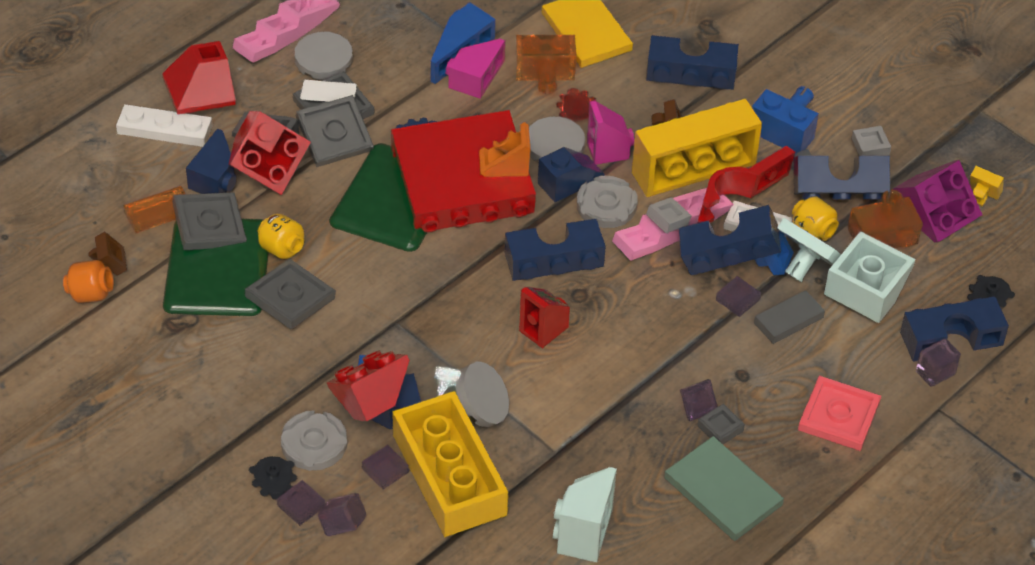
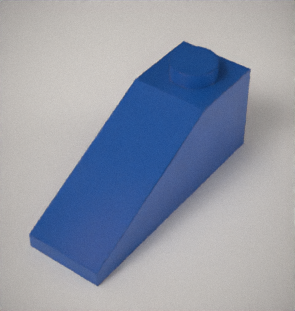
(464, 28)

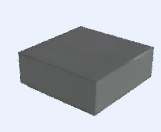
(721, 424)

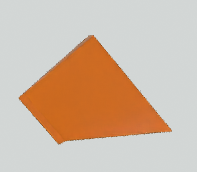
(508, 157)

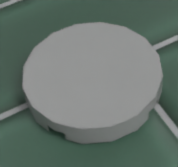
(323, 55)
(554, 133)
(608, 201)
(483, 394)
(314, 440)

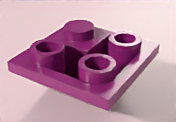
(942, 199)

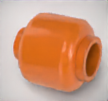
(88, 281)

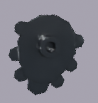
(991, 287)
(273, 476)

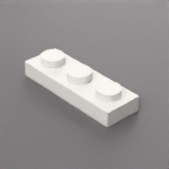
(164, 125)

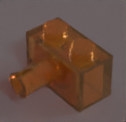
(545, 59)
(889, 221)

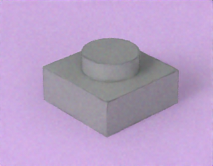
(871, 142)
(668, 215)

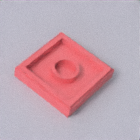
(839, 413)

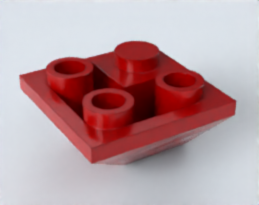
(200, 79)
(267, 151)
(371, 385)

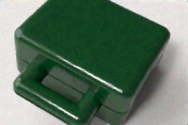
(378, 204)
(215, 278)

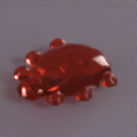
(575, 104)

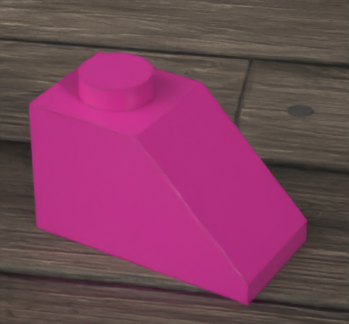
(476, 67)
(607, 135)

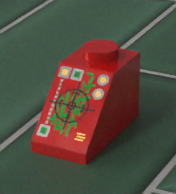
(542, 315)

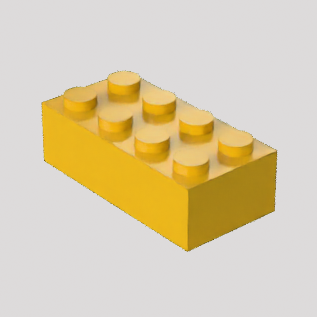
(695, 147)
(450, 464)

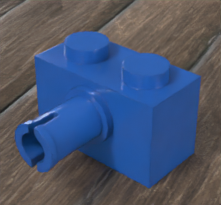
(787, 120)

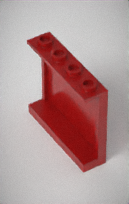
(444, 173)

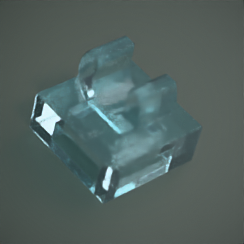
(446, 377)

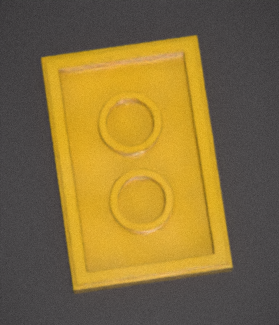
(594, 28)

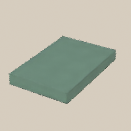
(724, 488)

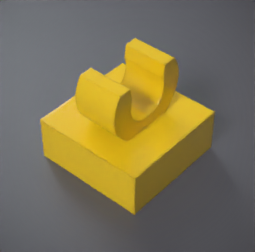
(985, 184)

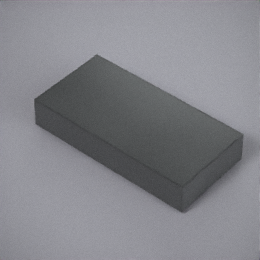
(789, 316)

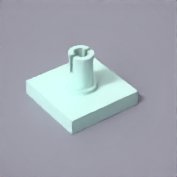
(810, 250)

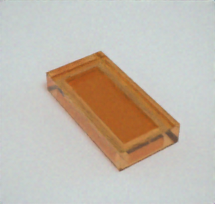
(152, 210)

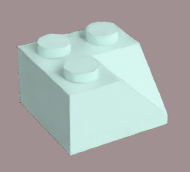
(868, 276)
(585, 515)

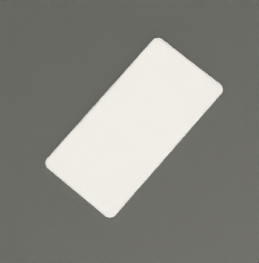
(326, 90)

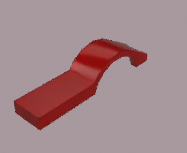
(746, 181)

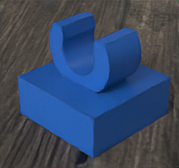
(778, 262)

